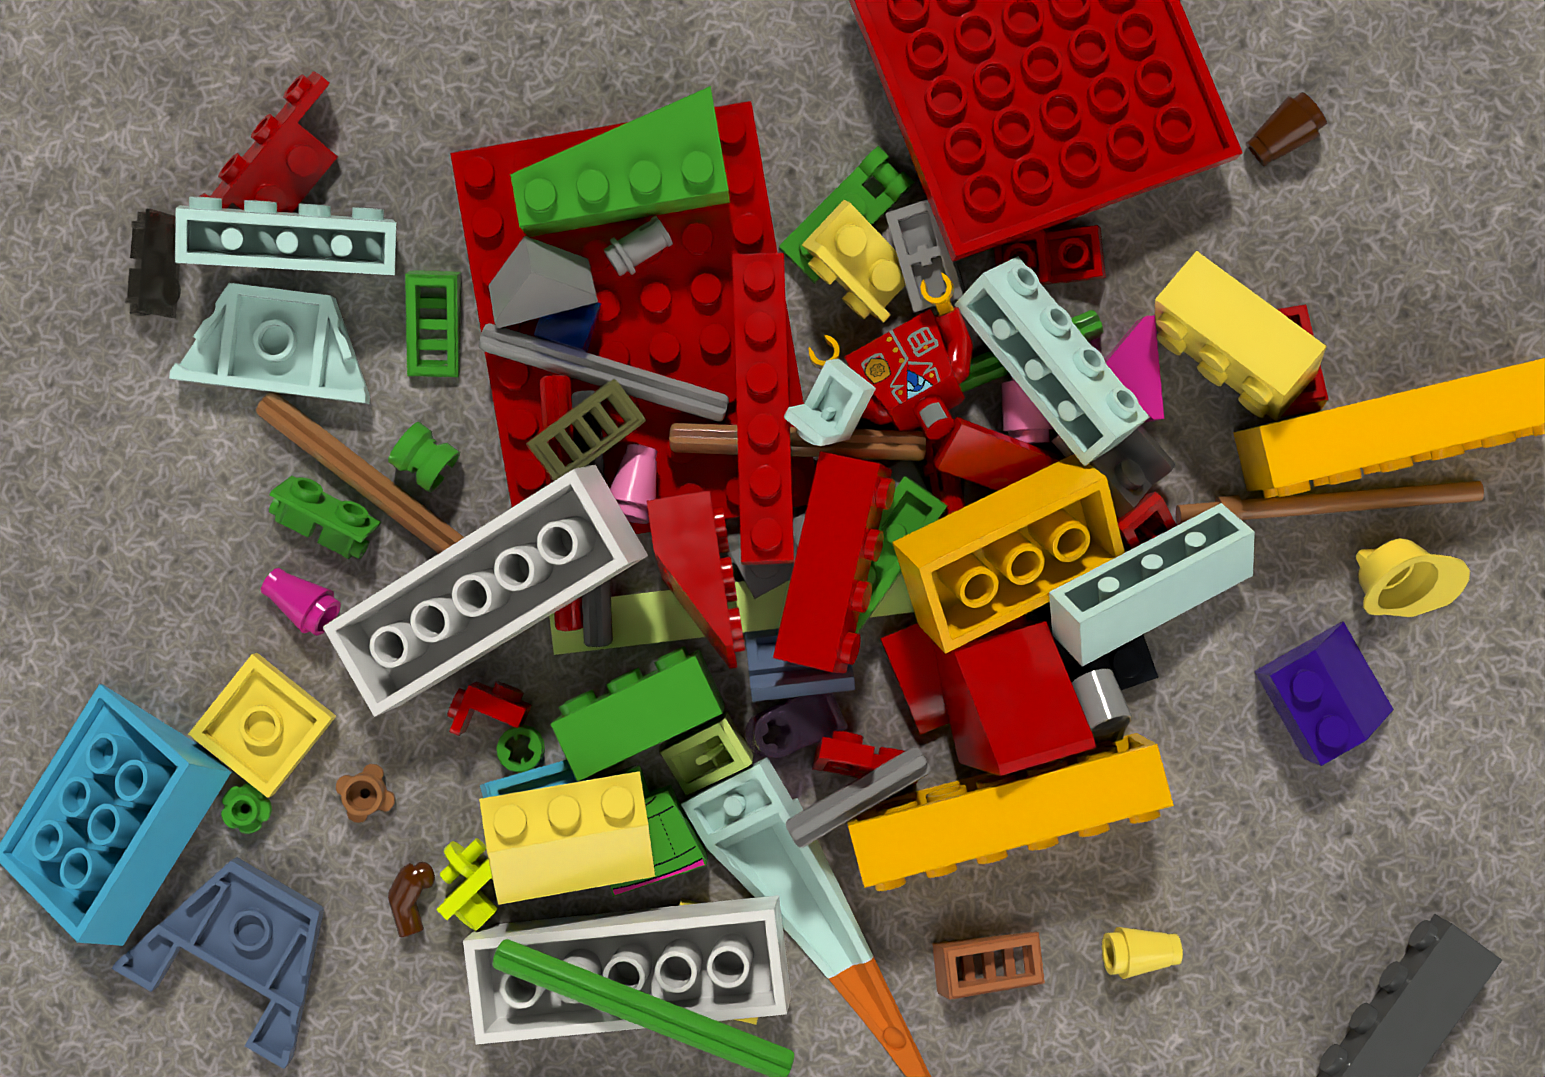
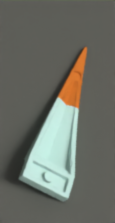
(747, 832)

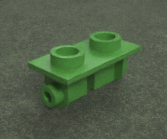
(303, 504)

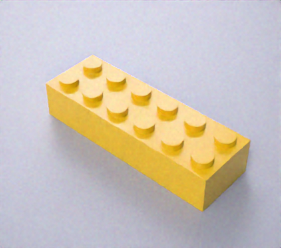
(1394, 430)
(998, 813)

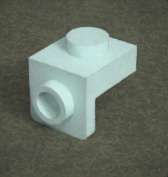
(832, 405)

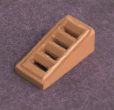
(946, 968)

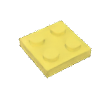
(262, 725)

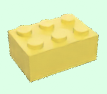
(1236, 337)

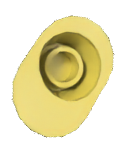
(1408, 579)

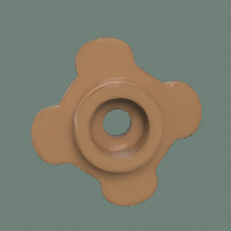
(356, 805)

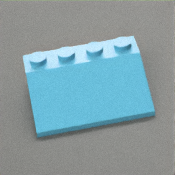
(110, 818)

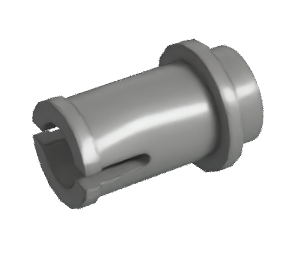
(637, 246)

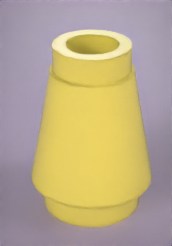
(1139, 951)

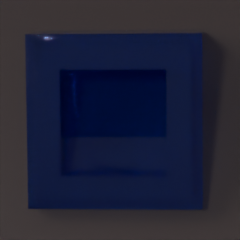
(570, 327)

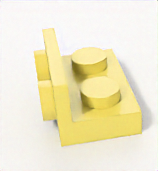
(858, 259)

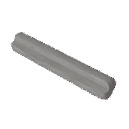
(857, 797)

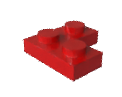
(849, 757)

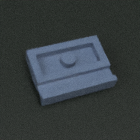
(782, 679)

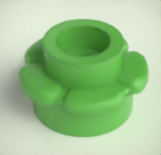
(234, 816)

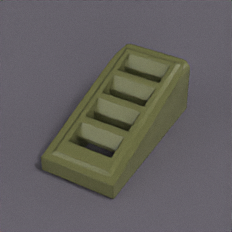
(622, 404)

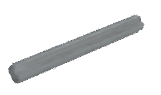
(600, 370)

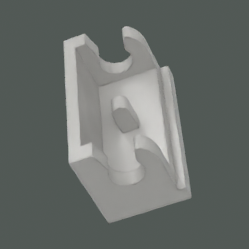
(923, 254)

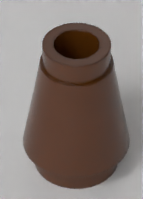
(1287, 129)

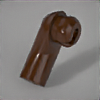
(404, 894)

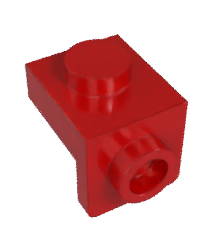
(499, 702)

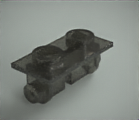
(156, 284)

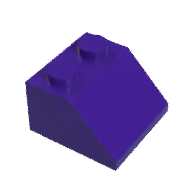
(1326, 695)

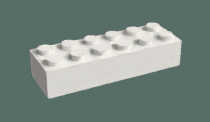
(485, 589)
(701, 956)

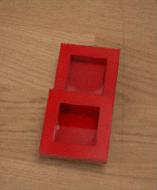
(917, 673)

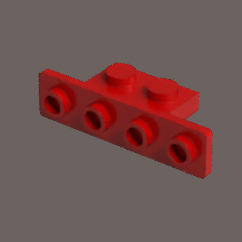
(284, 157)

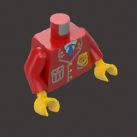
(915, 368)

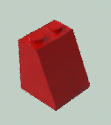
(1011, 699)

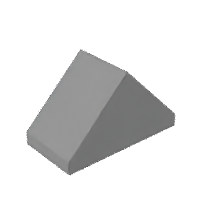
(539, 283)

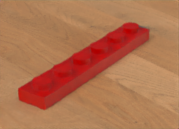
(761, 408)

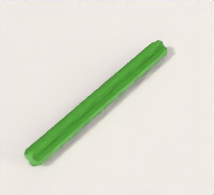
(643, 1009)

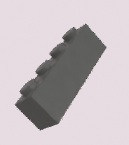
(1415, 1005)

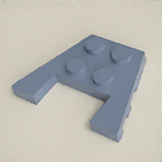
(249, 931)

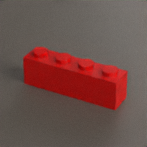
(834, 563)

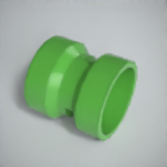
(419, 453)

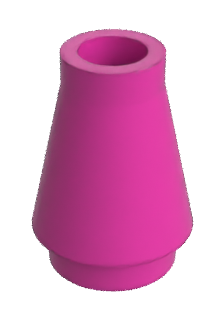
(301, 601)

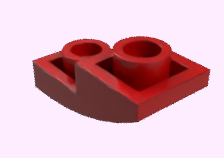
(1058, 255)

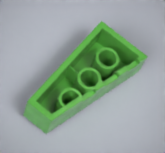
(631, 172)

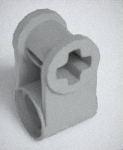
(1103, 704)

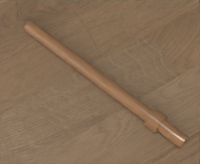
(1339, 501)

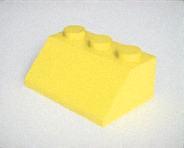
(567, 837)

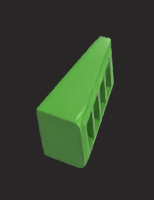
(433, 279)

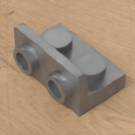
(1129, 467)

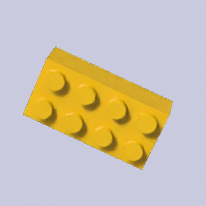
(1008, 551)

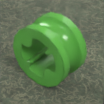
(505, 751)

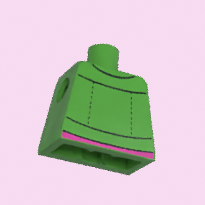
(672, 837)

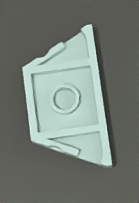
(275, 345)

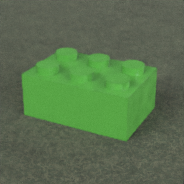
(637, 712)

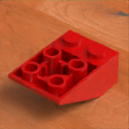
(687, 550)

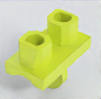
(467, 899)

